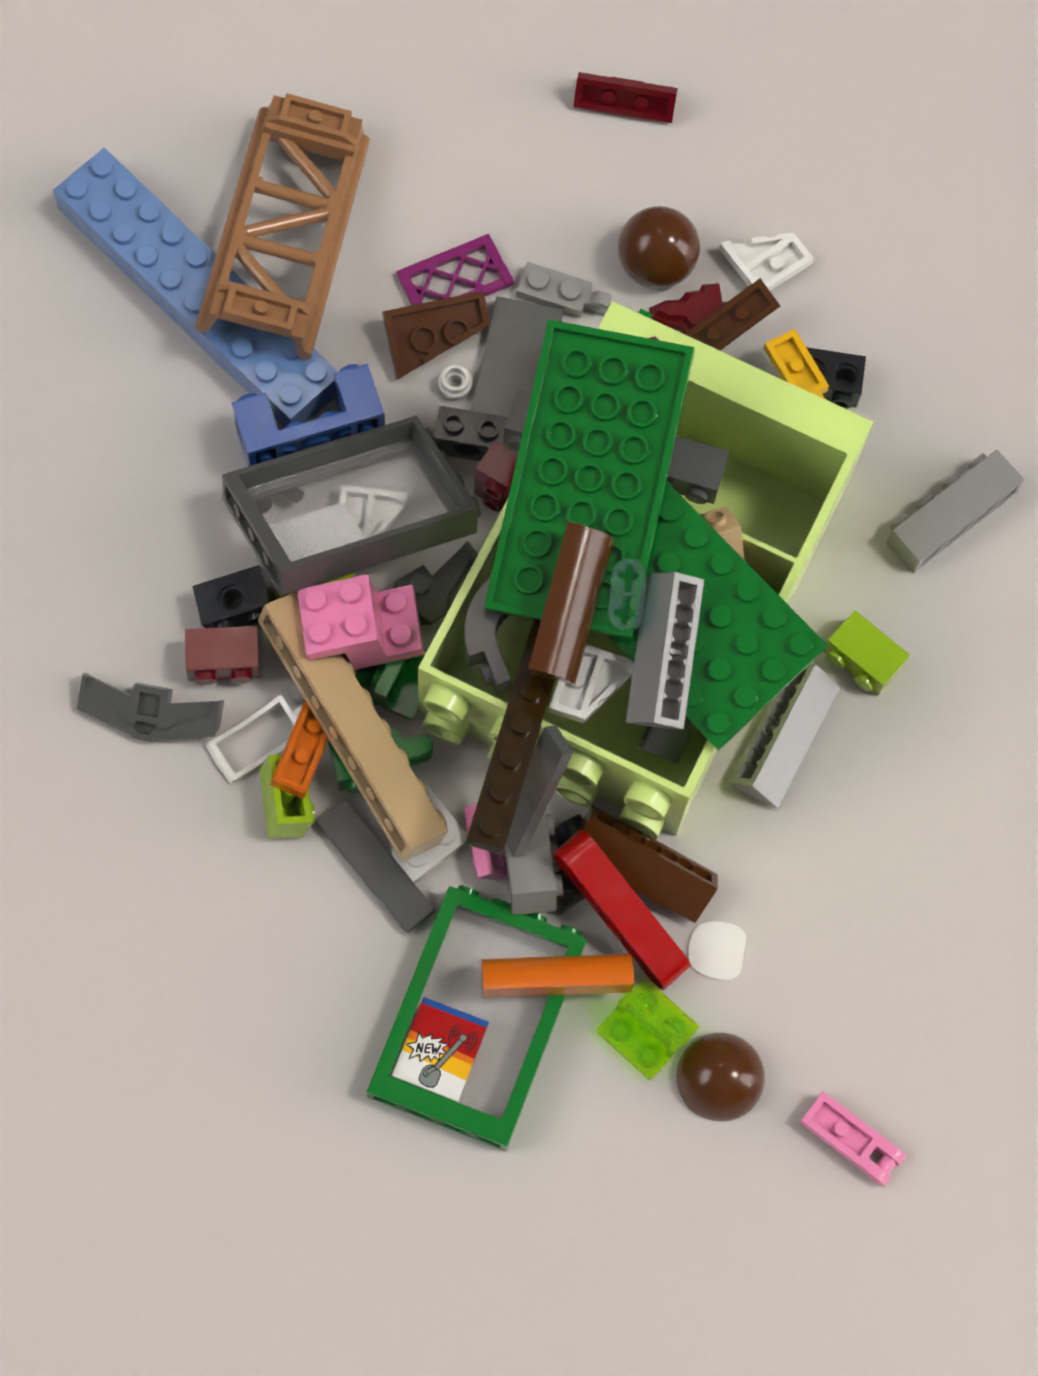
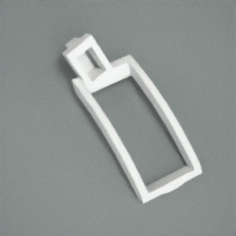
(292, 711)

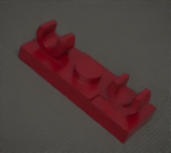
(625, 97)

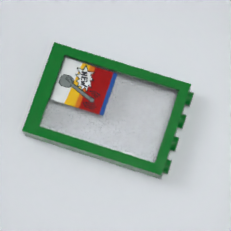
(466, 1055)

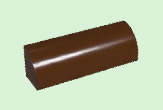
(571, 603)
(652, 866)

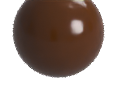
(658, 247)
(720, 1077)

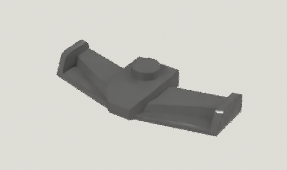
(438, 591)
(149, 711)

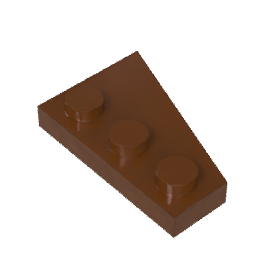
(430, 328)

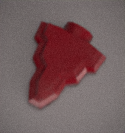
(690, 309)

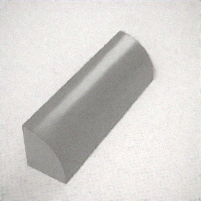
(665, 651)
(784, 737)

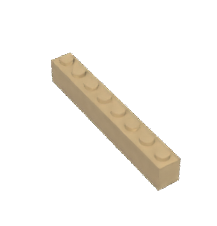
(357, 734)

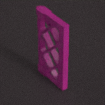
(457, 253)

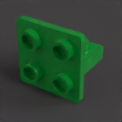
(393, 685)

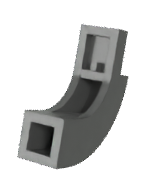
(481, 642)

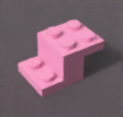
(360, 622)

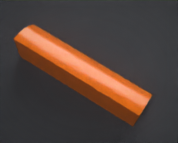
(557, 975)

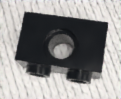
(467, 432)
(216, 596)

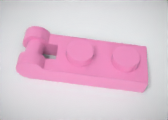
(852, 1138)

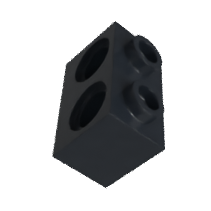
(841, 366)

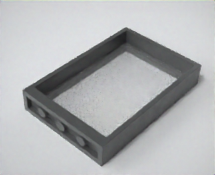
(349, 504)

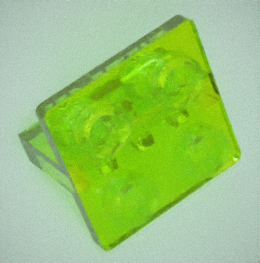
(647, 1028)

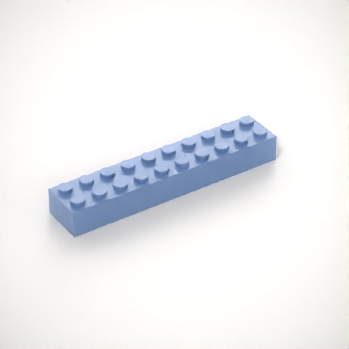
(174, 272)

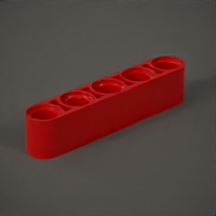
(621, 909)

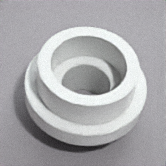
(458, 373)

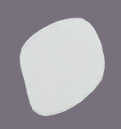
(717, 950)

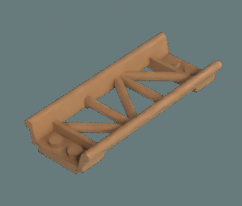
(294, 125)

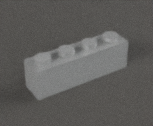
(954, 510)

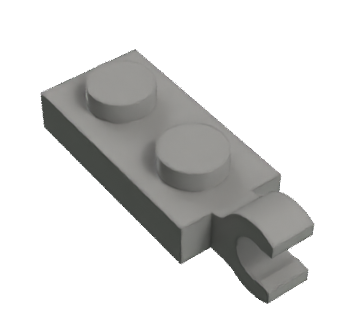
(561, 291)

